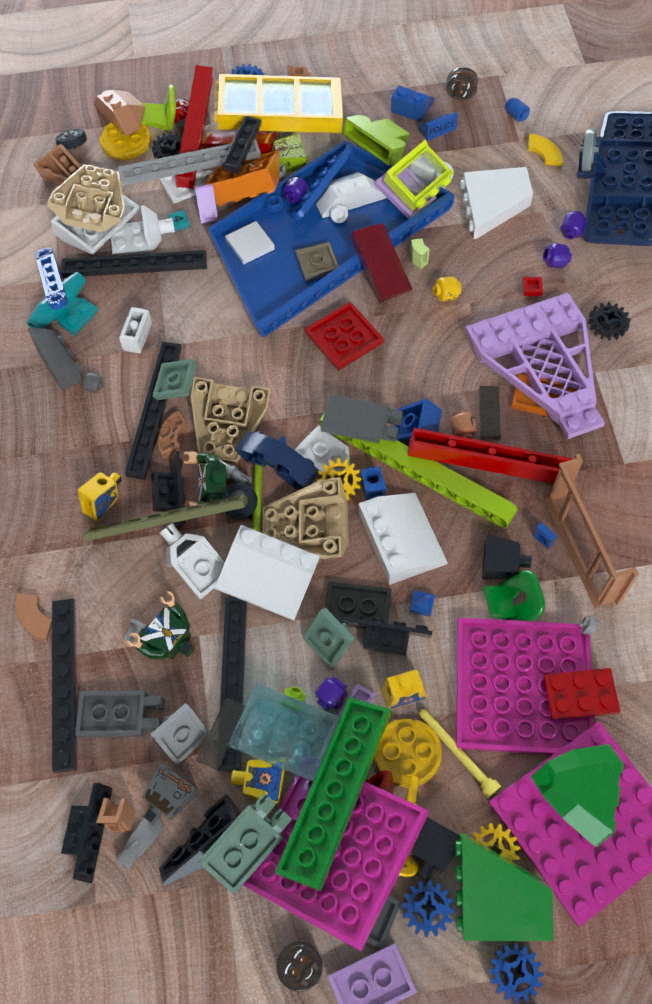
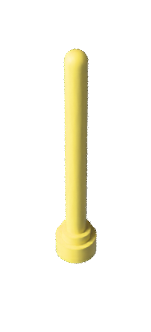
(489, 786)

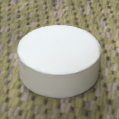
(338, 213)

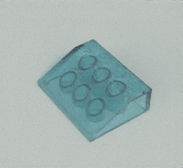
(284, 732)

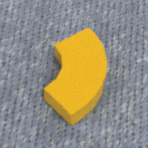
(546, 149)

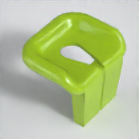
(161, 115)

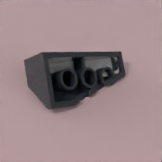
(186, 857)

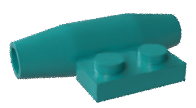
(70, 317)

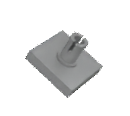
(180, 734)

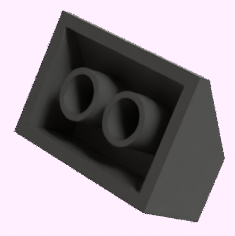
(56, 357)

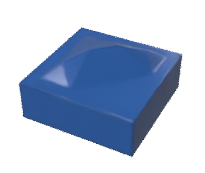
(544, 535)
(422, 603)

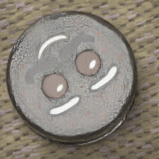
(462, 83)
(299, 966)

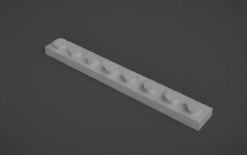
(179, 164)

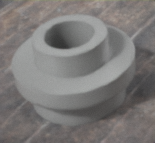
(589, 624)

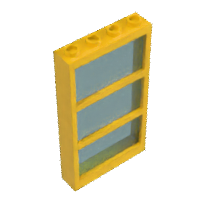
(280, 102)

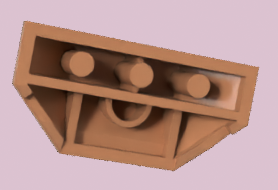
(121, 110)

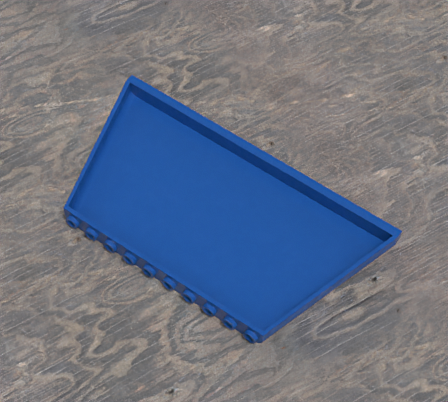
(273, 283)

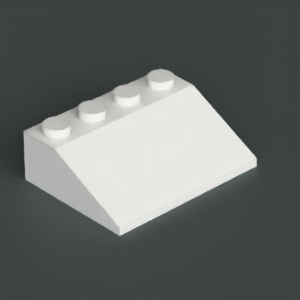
(88, 239)
(401, 536)
(267, 572)

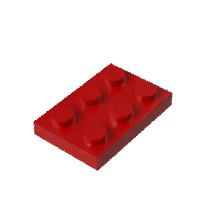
(581, 694)

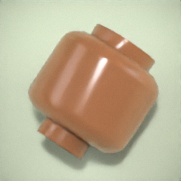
(463, 424)

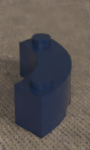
(290, 465)

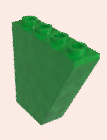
(499, 897)

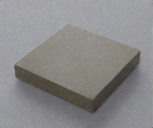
(316, 261)

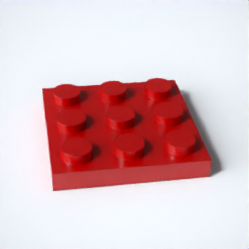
(344, 336)

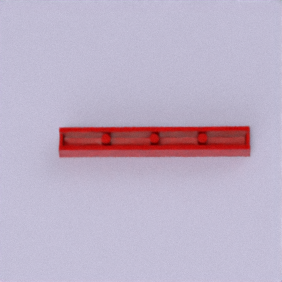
(195, 120)
(485, 455)

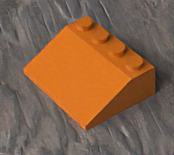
(254, 178)

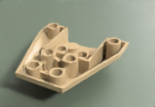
(89, 199)
(225, 415)
(311, 519)

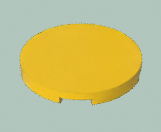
(124, 147)
(409, 750)

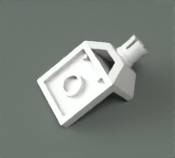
(142, 235)
(193, 560)

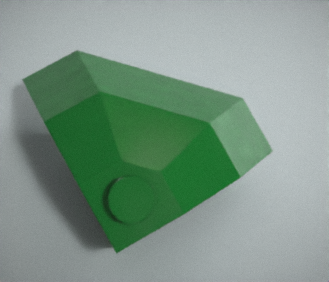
(584, 789)

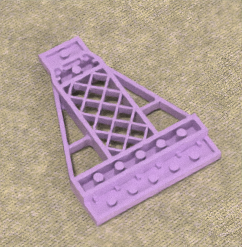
(543, 325)

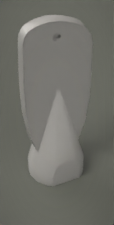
(139, 842)

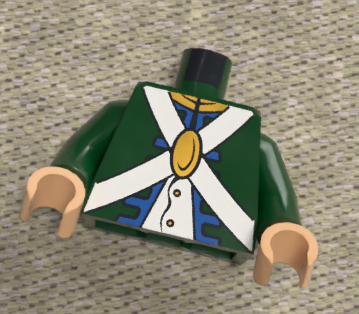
(210, 477)
(166, 634)

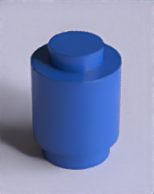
(517, 109)

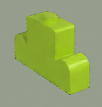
(379, 137)

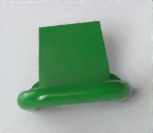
(500, 598)

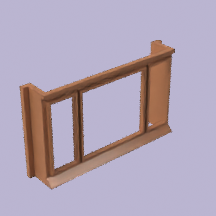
(618, 583)

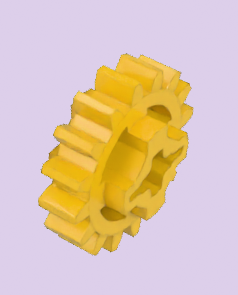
(348, 470)
(497, 839)

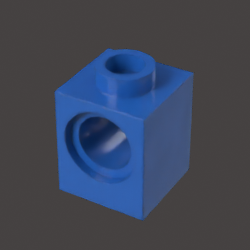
(372, 490)

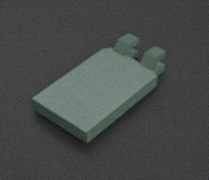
(245, 844)

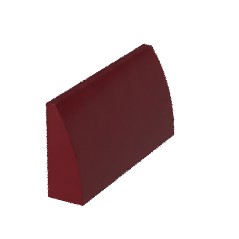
(380, 262)

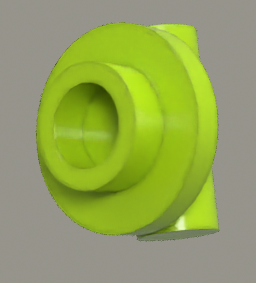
(296, 693)

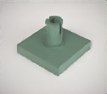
(175, 379)
(329, 638)

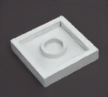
(249, 242)

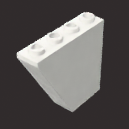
(494, 197)

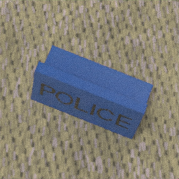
(439, 126)

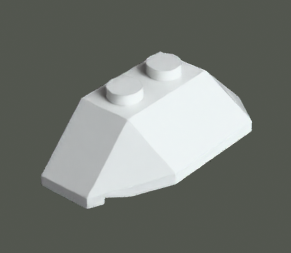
(349, 191)

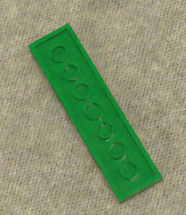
(333, 794)

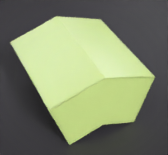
(419, 253)

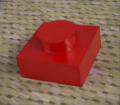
(532, 286)

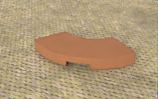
(170, 433)
(31, 618)

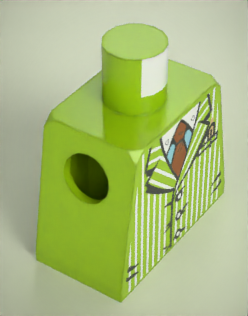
(291, 152)

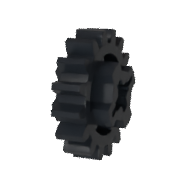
(167, 145)
(609, 321)

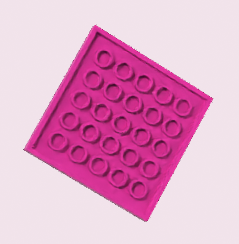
(503, 687)
(363, 868)
(577, 871)

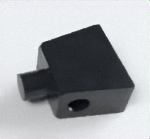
(502, 558)
(434, 848)

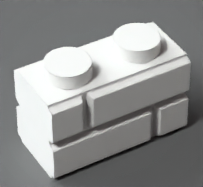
(135, 330)

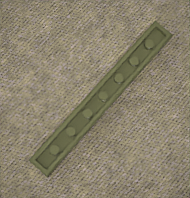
(166, 517)

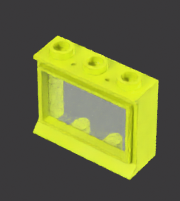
(418, 176)

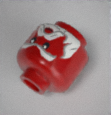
(181, 110)

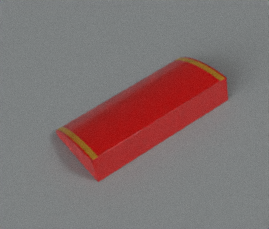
(219, 138)

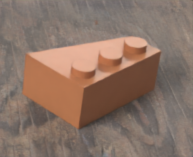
(57, 165)

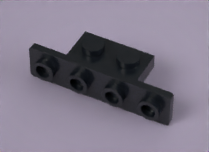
(167, 488)
(387, 637)
(85, 835)

